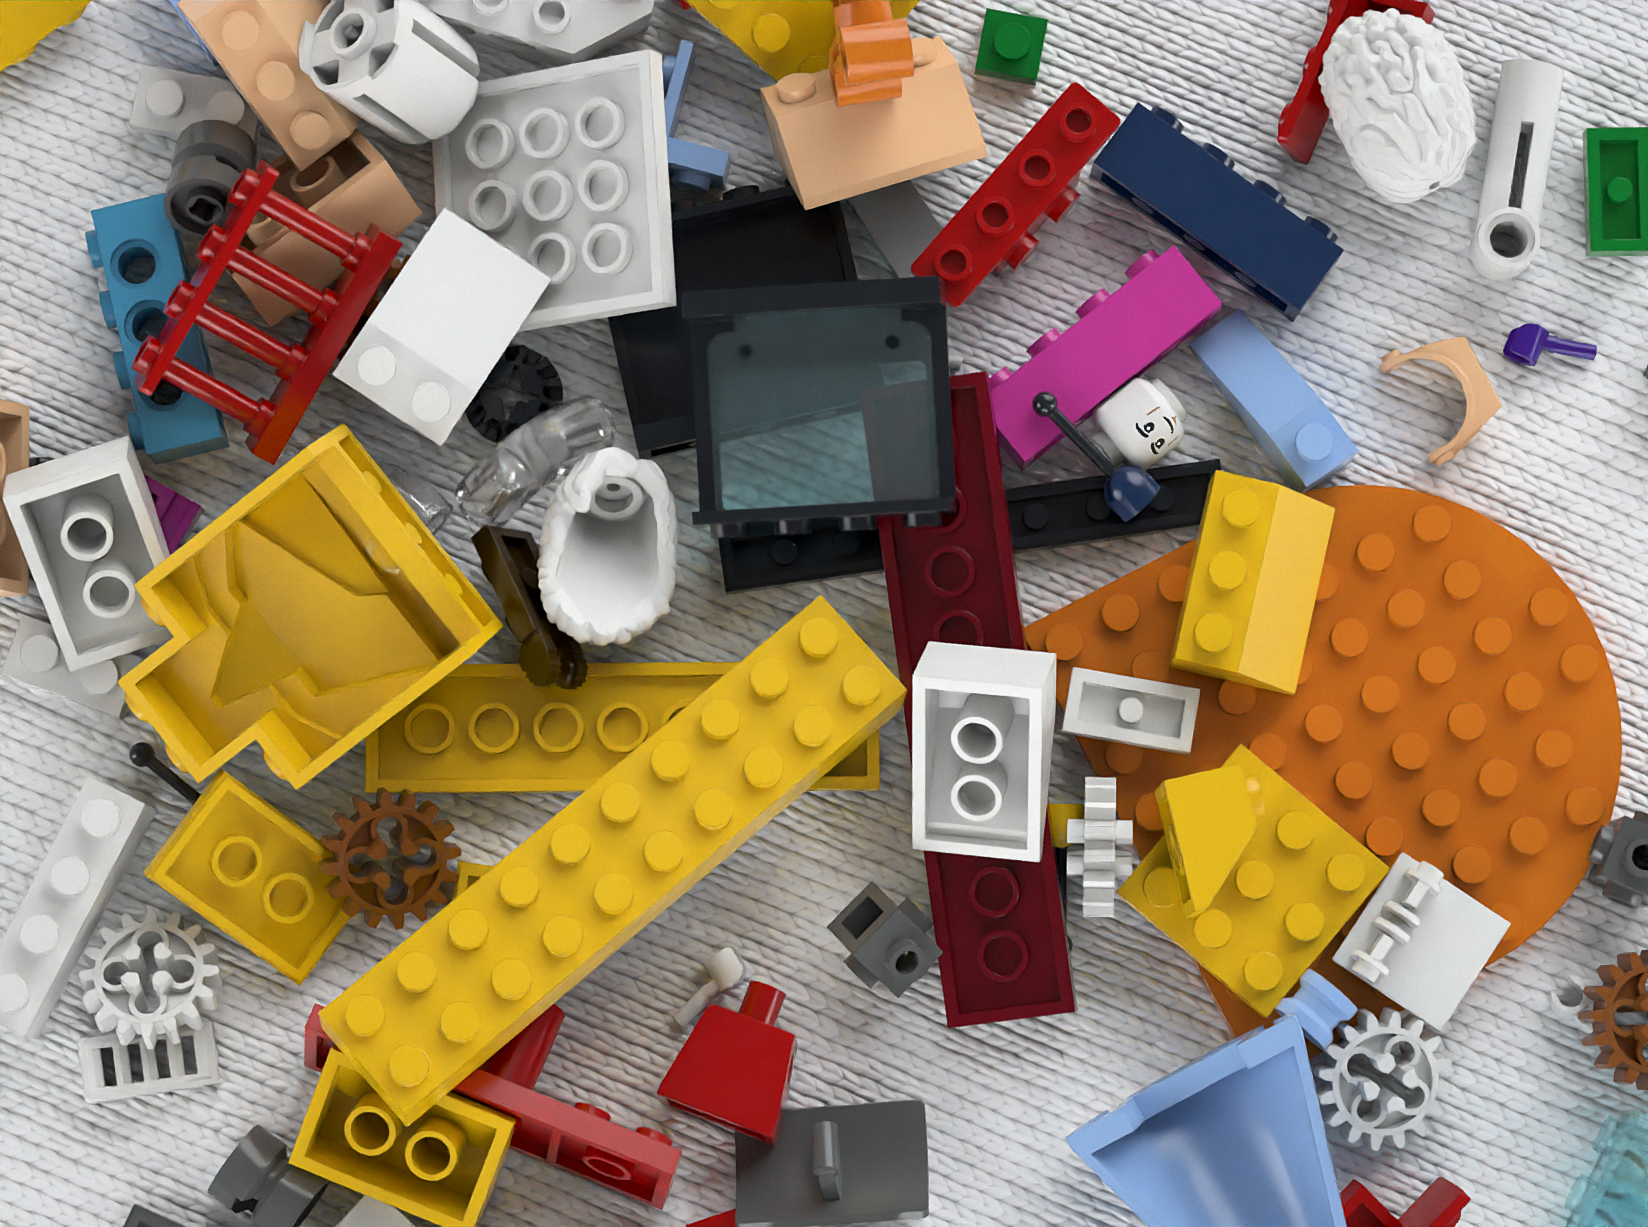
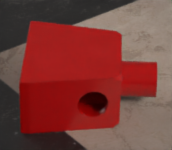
(736, 1066)

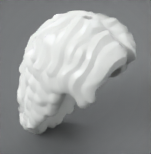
(1398, 104)
(609, 549)

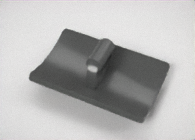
(836, 1167)

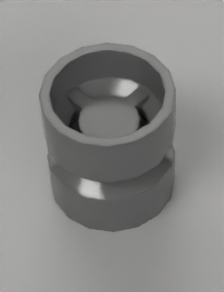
(203, 172)
(264, 1182)

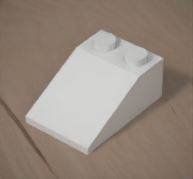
(442, 326)
(87, 542)
(982, 750)

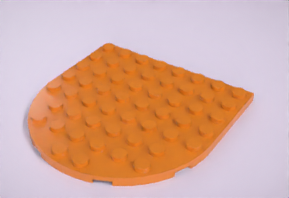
(1434, 711)

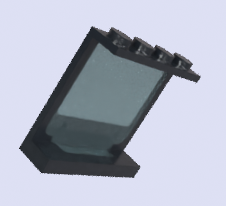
(822, 405)

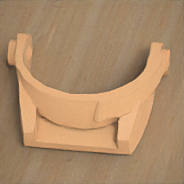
(1479, 393)

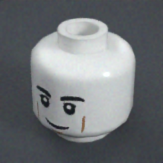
(1138, 423)

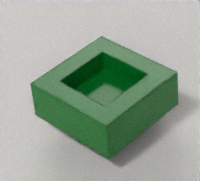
(1011, 46)

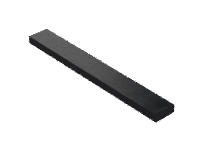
(1039, 520)

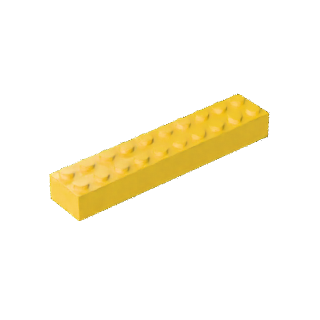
(612, 860)

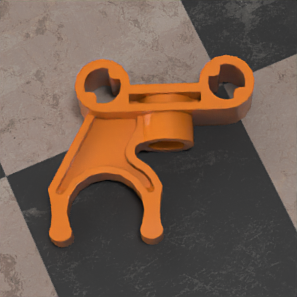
(868, 52)

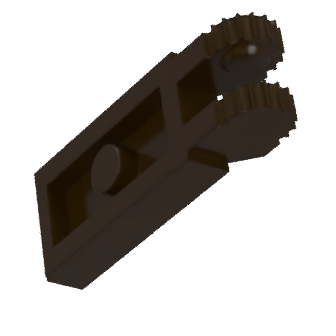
(510, 566)

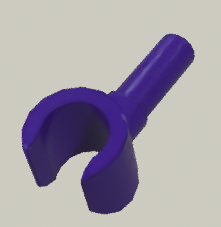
(1528, 341)

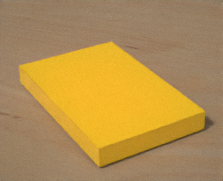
(253, 876)

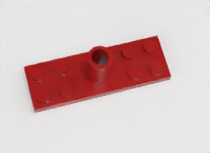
(545, 1129)

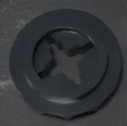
(536, 377)

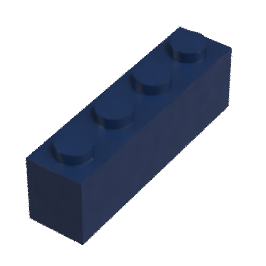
(1216, 210)

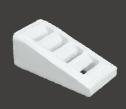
(93, 1070)

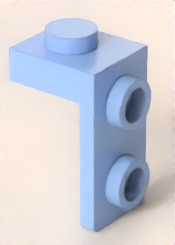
(690, 164)

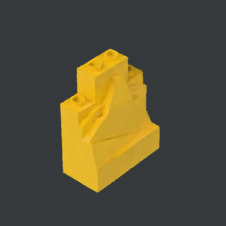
(302, 619)

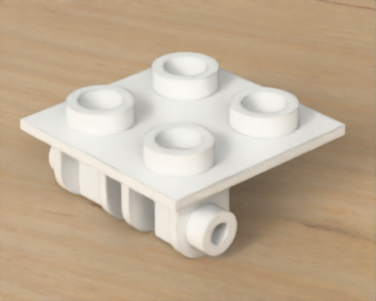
(1421, 941)

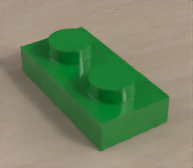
(1616, 191)

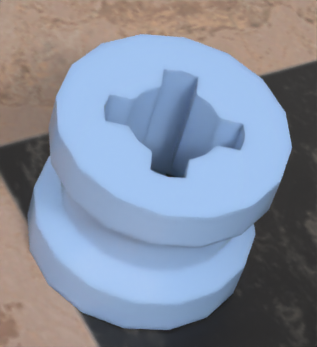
(1318, 1008)

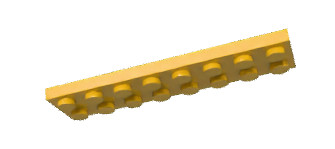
(502, 735)

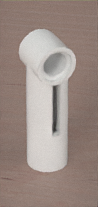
(1526, 108)

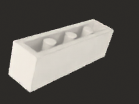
(67, 902)

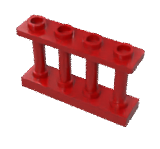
(298, 366)

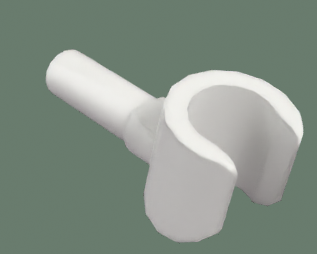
(726, 971)
(1572, 1012)

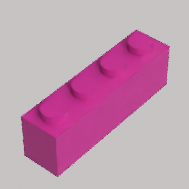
(1111, 343)

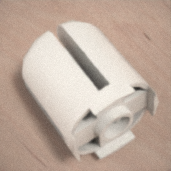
(392, 66)

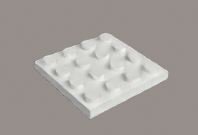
(571, 181)

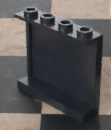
(719, 245)

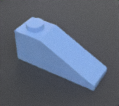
(1273, 402)

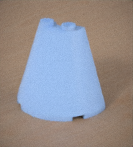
(1222, 1140)

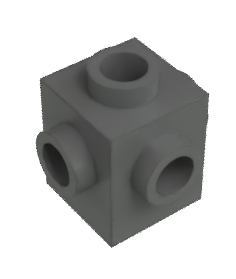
(1613, 860)
(885, 940)

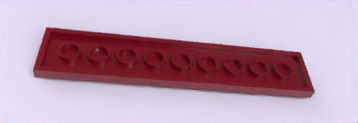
(960, 585)

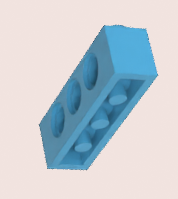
(119, 237)

